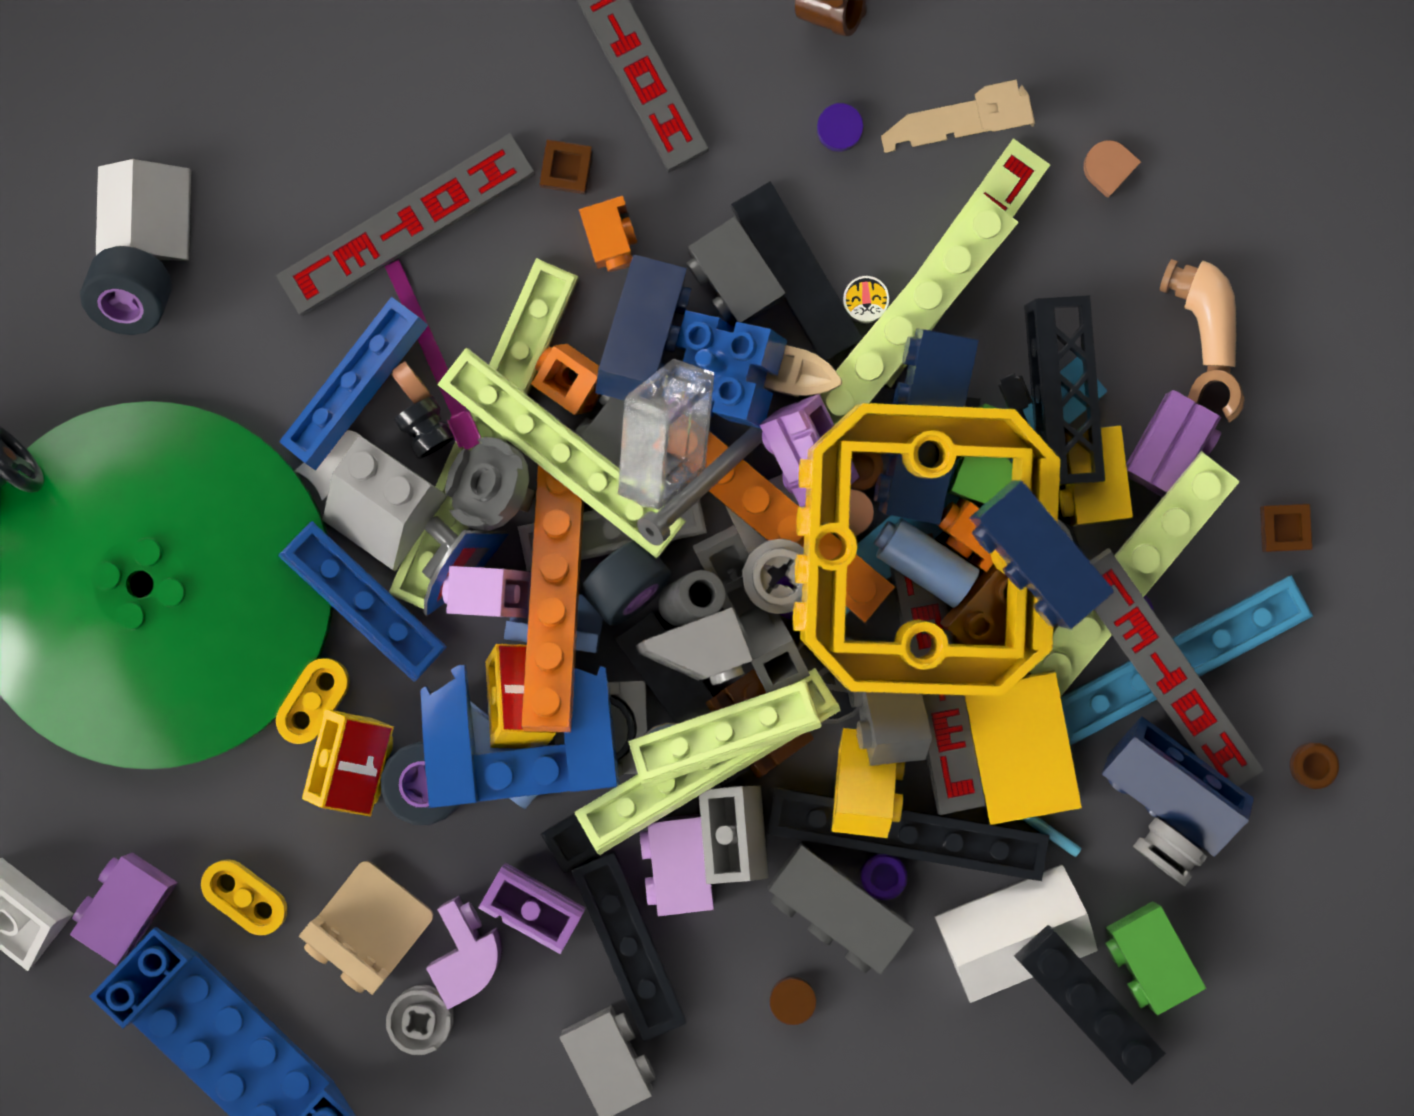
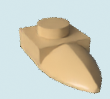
(802, 374)

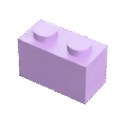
(487, 592)
(677, 866)

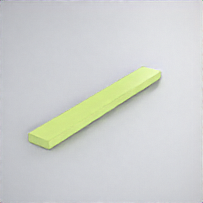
(521, 345)

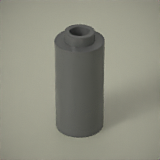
(691, 598)

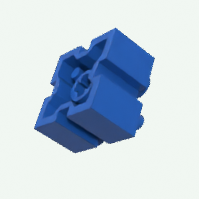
(740, 363)

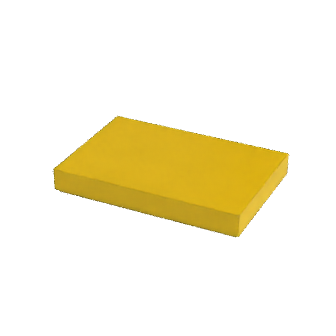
(1024, 750)

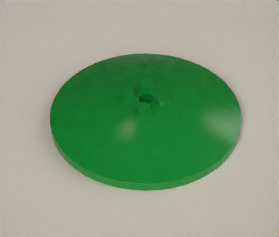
(226, 616)

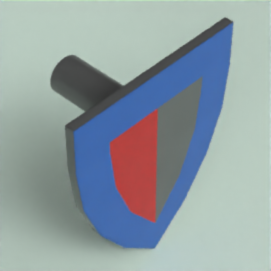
(465, 550)

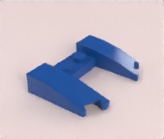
(462, 777)

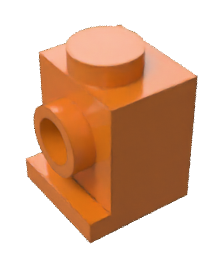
(609, 234)
(555, 383)
(959, 527)

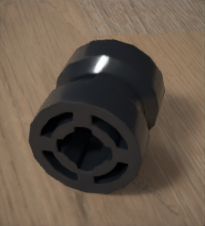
(424, 424)

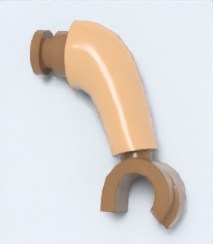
(1213, 304)

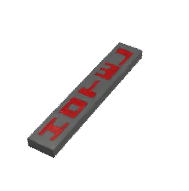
(645, 81)
(405, 224)
(1171, 676)
(952, 750)

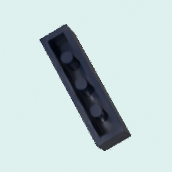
(935, 376)

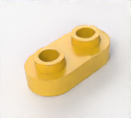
(312, 699)
(243, 900)

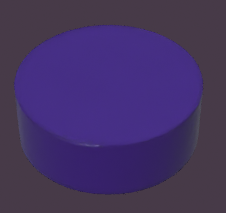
(839, 127)
(883, 876)

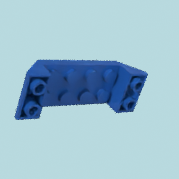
(215, 1033)

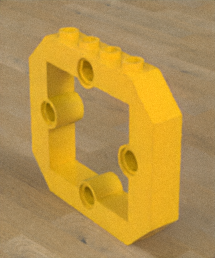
(827, 478)

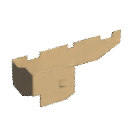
(995, 109)

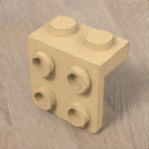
(367, 927)

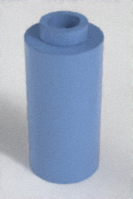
(925, 561)

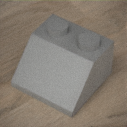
(379, 502)
(702, 649)

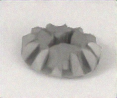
(756, 579)

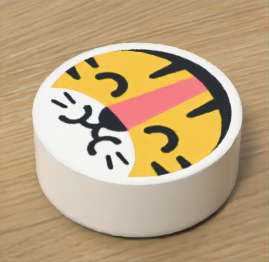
(865, 299)

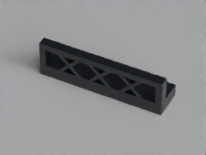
(1047, 383)

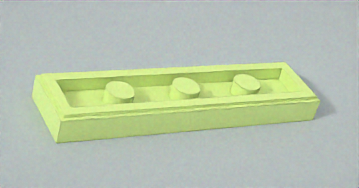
(724, 734)

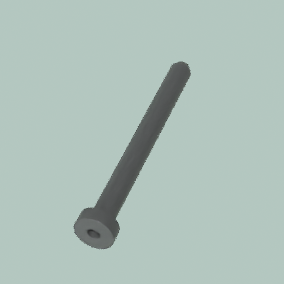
(655, 526)

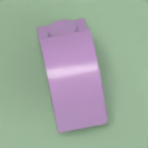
(475, 960)

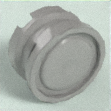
(1173, 847)
(419, 1020)

